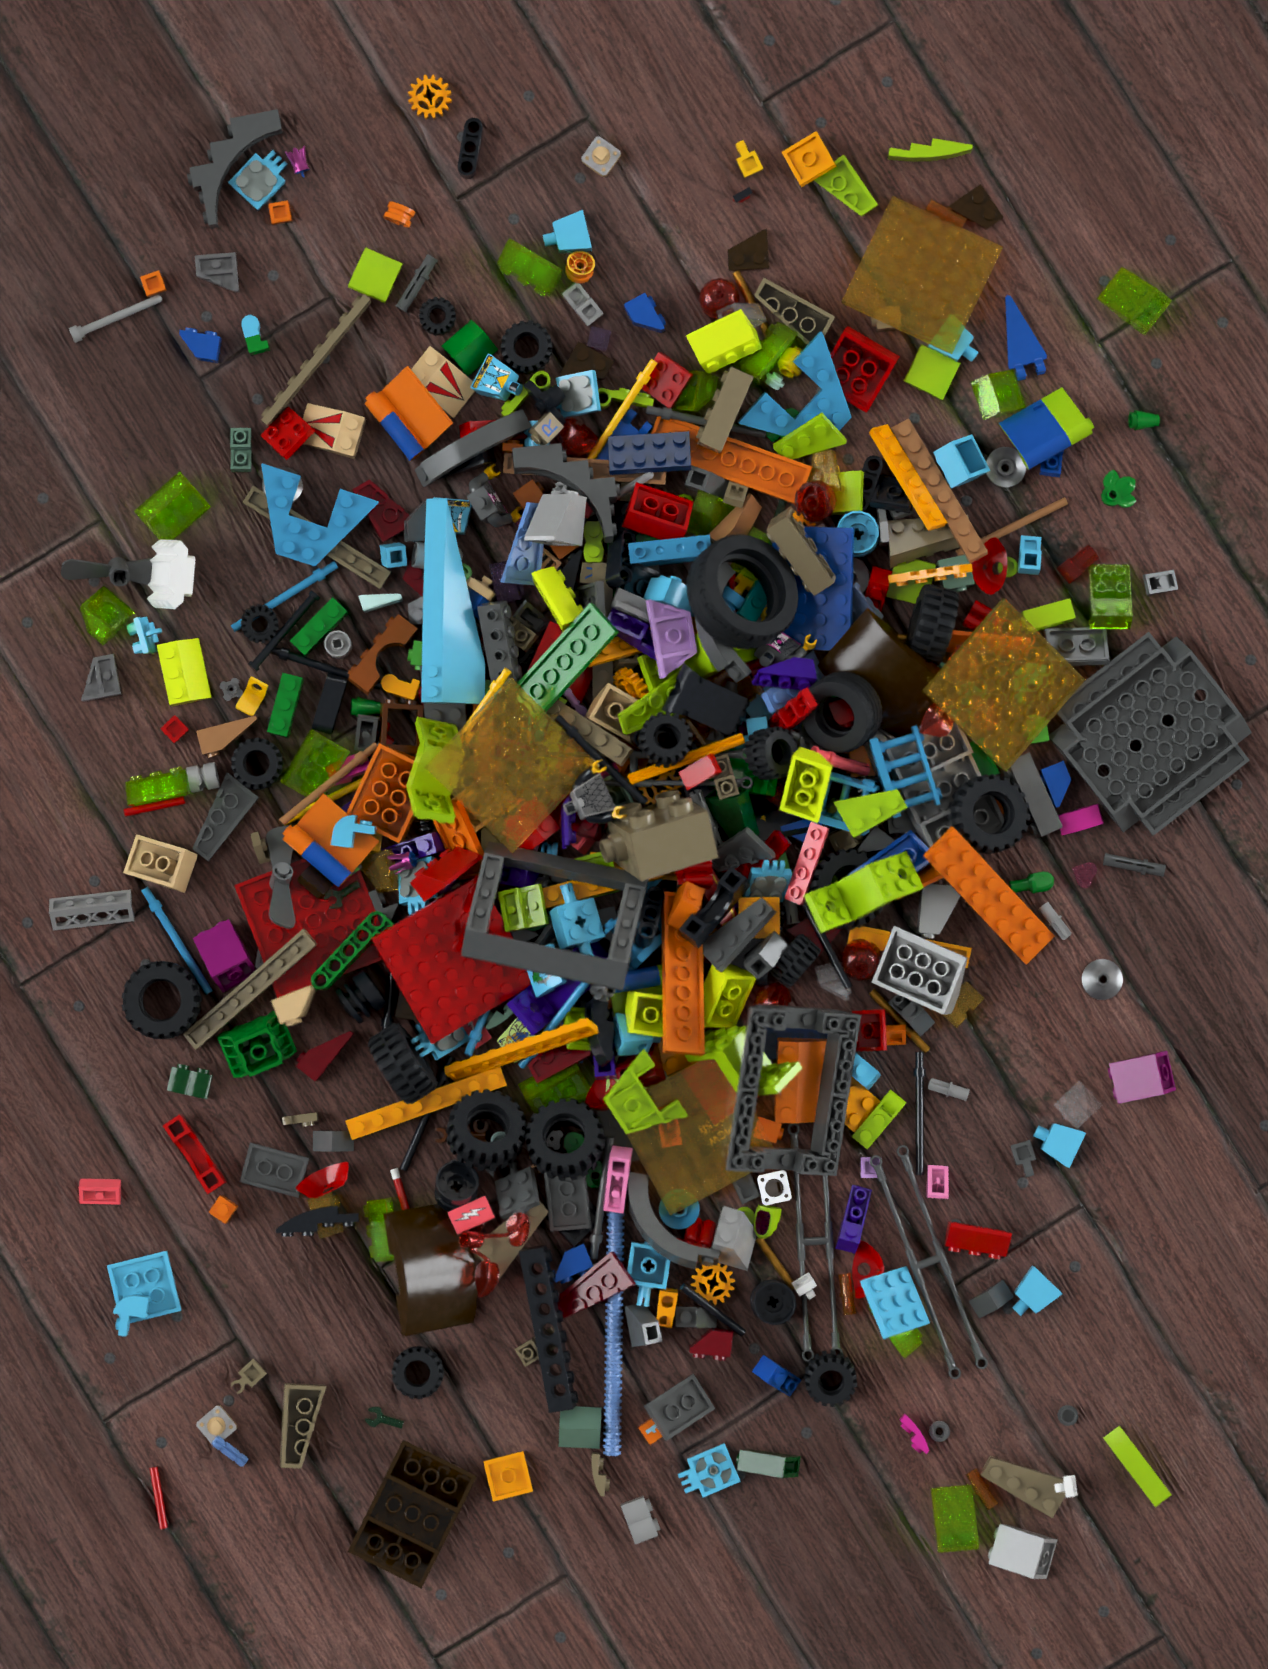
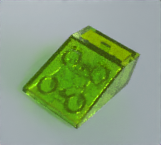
(1134, 300)
(1110, 596)
(954, 1518)

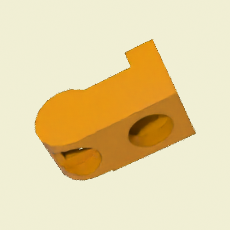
(400, 688)
(666, 1307)

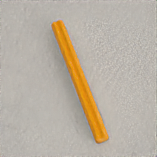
(692, 756)

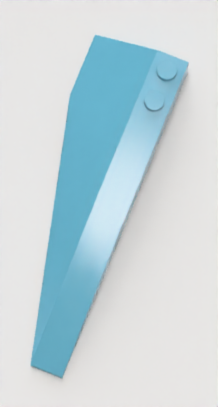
(450, 639)

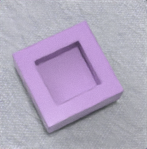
(866, 1169)

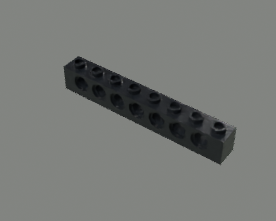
(555, 1400)

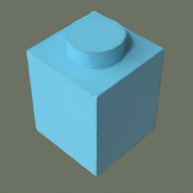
(393, 555)

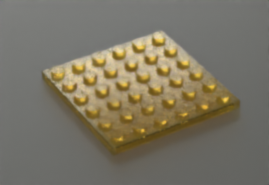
(922, 275)
(1004, 684)
(510, 765)
(691, 1153)

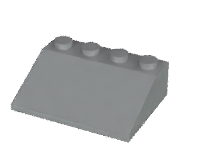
(921, 971)

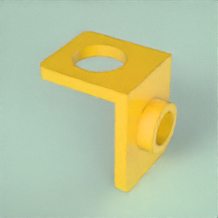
(252, 697)

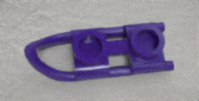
(568, 835)

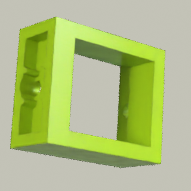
(1050, 614)

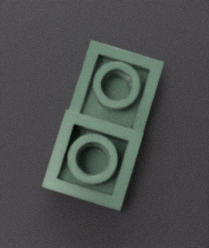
(241, 450)
(497, 1018)

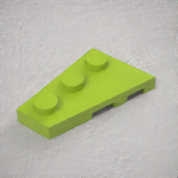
(847, 187)
(810, 438)
(869, 810)

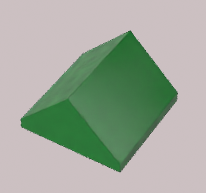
(469, 347)

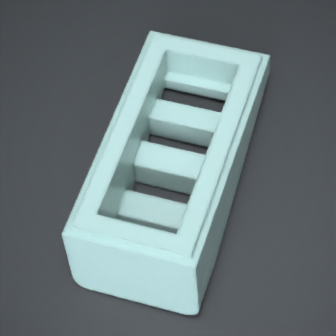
(377, 601)

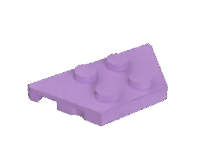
(671, 636)

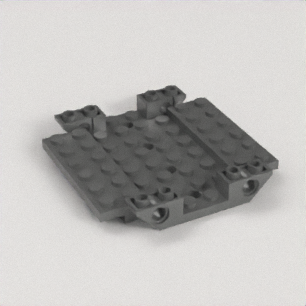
(1175, 761)

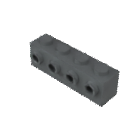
(499, 639)
(1042, 812)

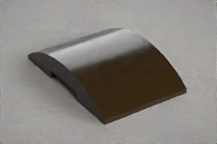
(889, 665)
(431, 1270)
(412, 1514)

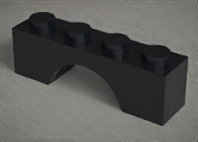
(728, 892)

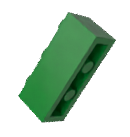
(319, 627)
(285, 705)

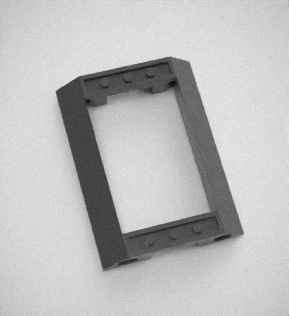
(545, 959)
(832, 1098)

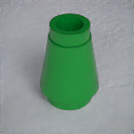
(1141, 420)
(364, 706)

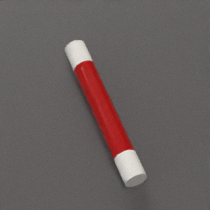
(399, 1189)

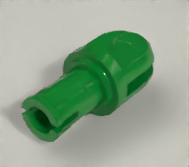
(1035, 883)

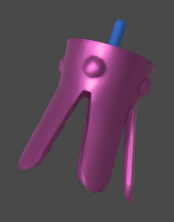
(298, 160)
(408, 861)

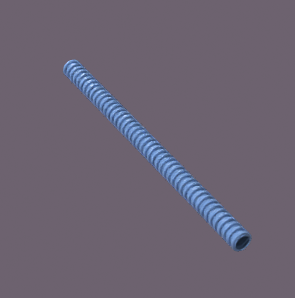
(613, 1343)

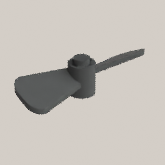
(134, 571)
(280, 854)

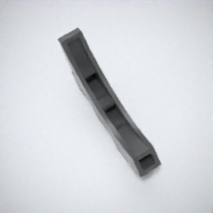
(209, 177)
(552, 463)

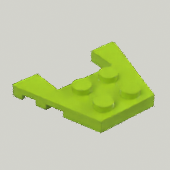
(632, 1103)

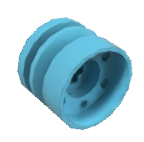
(864, 524)

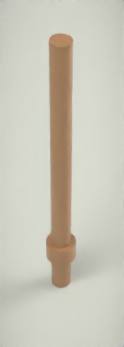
(1022, 522)
(360, 758)

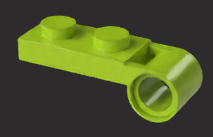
(641, 400)
(512, 406)
(879, 1119)

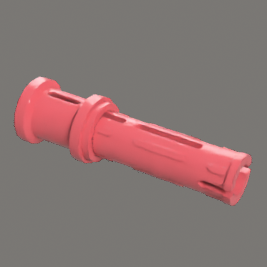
(843, 763)

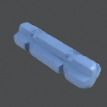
(230, 1451)

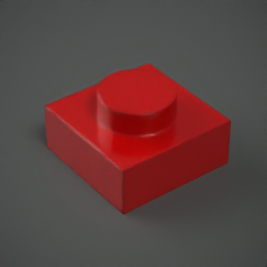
(174, 729)

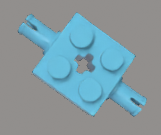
(572, 912)
(647, 1280)

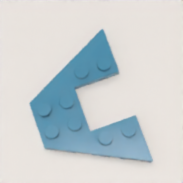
(819, 367)
(301, 538)

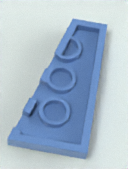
(524, 555)
(777, 697)

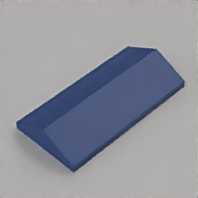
(908, 842)

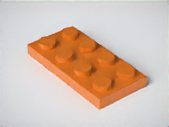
(462, 835)

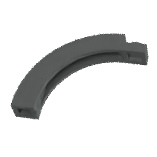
(471, 446)
(717, 652)
(656, 1234)

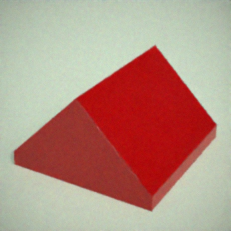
(871, 1031)

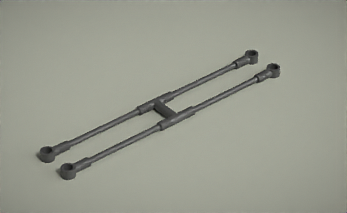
(649, 782)
(806, 1241)
(940, 1257)

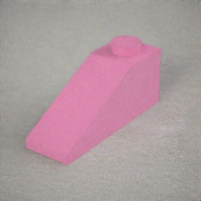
(617, 1179)

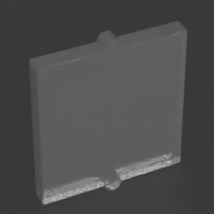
(1077, 1105)

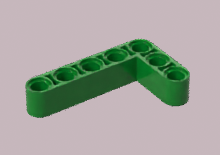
(359, 947)

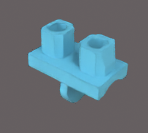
(146, 633)

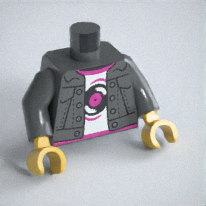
(486, 501)
(781, 648)

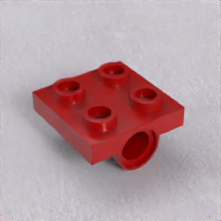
(667, 380)
(287, 433)

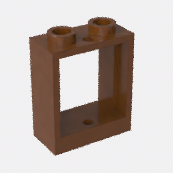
(393, 704)

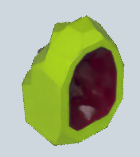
(766, 1220)

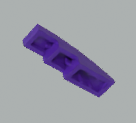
(633, 632)

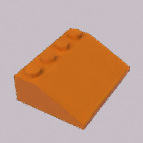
(384, 794)
(799, 1097)

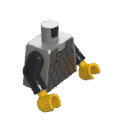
(592, 798)

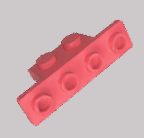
(806, 863)

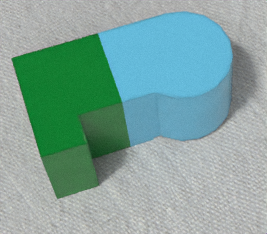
(252, 336)

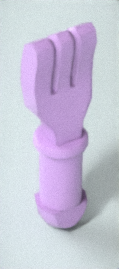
(574, 702)

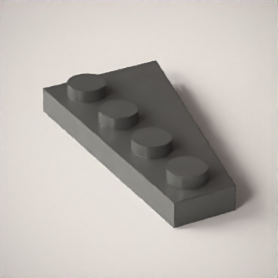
(227, 811)
(733, 937)

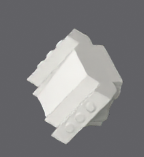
(171, 574)

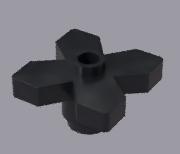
(547, 400)

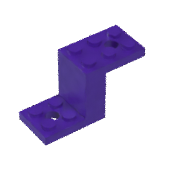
(549, 1004)

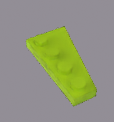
(635, 715)

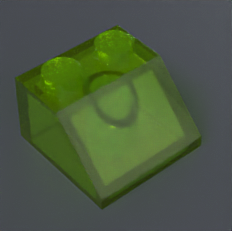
(998, 394)

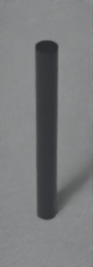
(712, 1309)

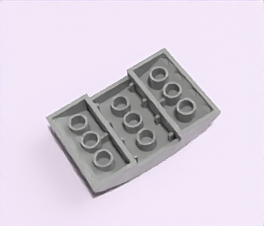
(950, 767)

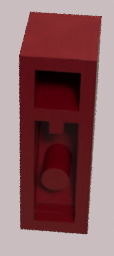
(319, 1058)

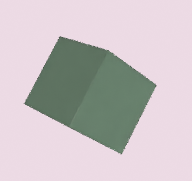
(956, 584)

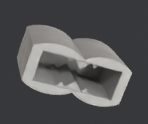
(640, 1520)

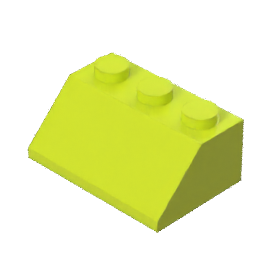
(724, 341)
(557, 596)
(184, 671)
(806, 785)
(726, 996)
(644, 1014)

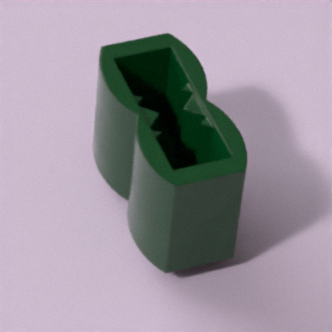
(190, 1082)

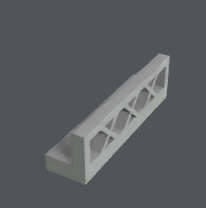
(630, 605)
(90, 906)

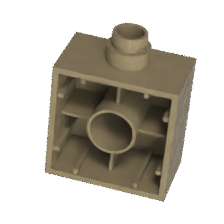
(660, 837)

